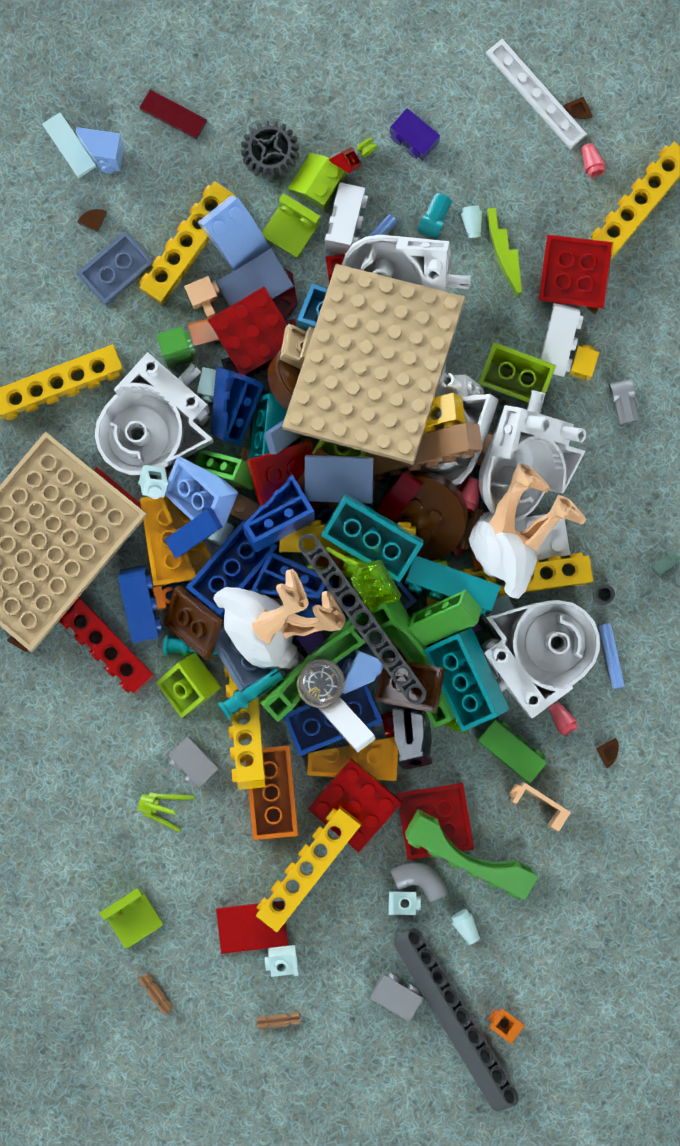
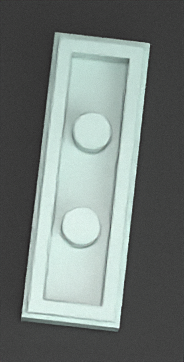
(69, 145)

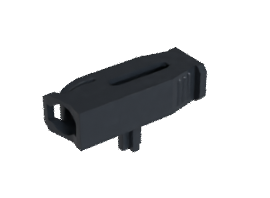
(412, 736)

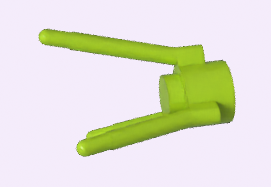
(350, 562)
(149, 805)

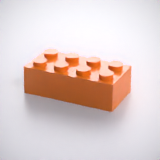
(274, 806)

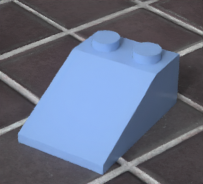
(234, 233)
(197, 490)

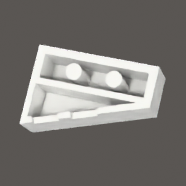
(345, 218)
(561, 338)

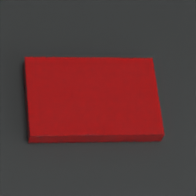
(244, 931)

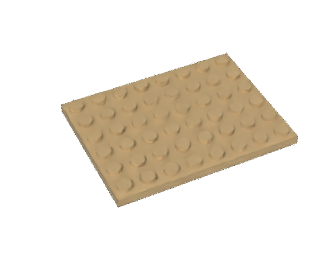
(374, 363)
(55, 537)

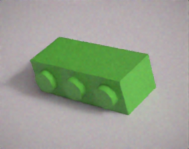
(176, 347)
(231, 469)
(445, 618)
(512, 750)

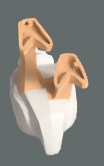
(511, 552)
(265, 629)

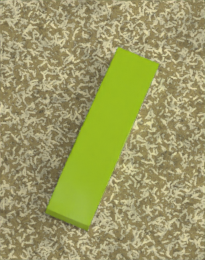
(507, 259)

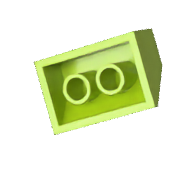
(515, 372)

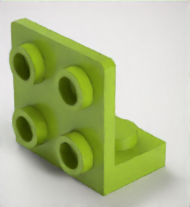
(291, 226)
(132, 917)

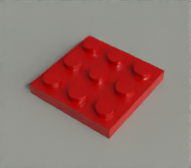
(575, 271)
(250, 330)
(272, 470)
(361, 797)
(444, 803)

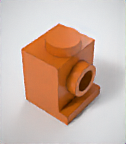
(509, 1032)

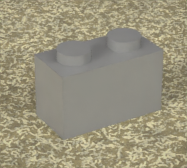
(193, 762)
(396, 996)

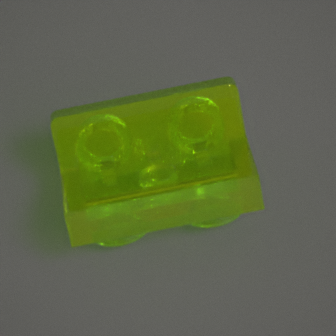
(374, 585)

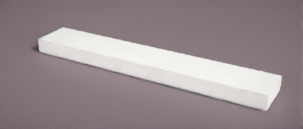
(536, 94)
(345, 721)

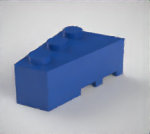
(233, 404)
(279, 517)
(274, 573)
(139, 603)

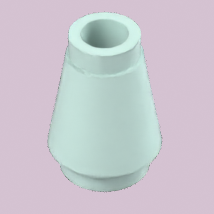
(472, 221)
(465, 925)

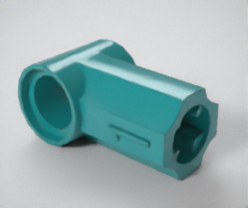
(433, 220)

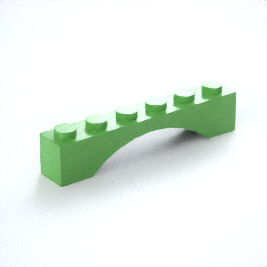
(395, 623)
(284, 695)
(509, 875)

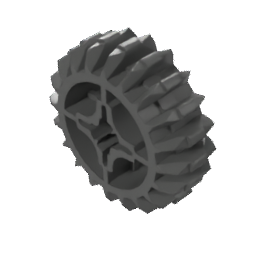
(255, 139)

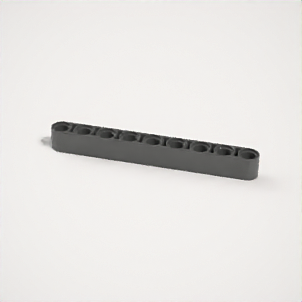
(365, 630)
(456, 1019)

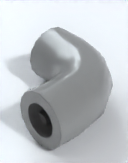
(421, 876)

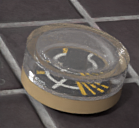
(320, 683)

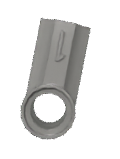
(623, 398)

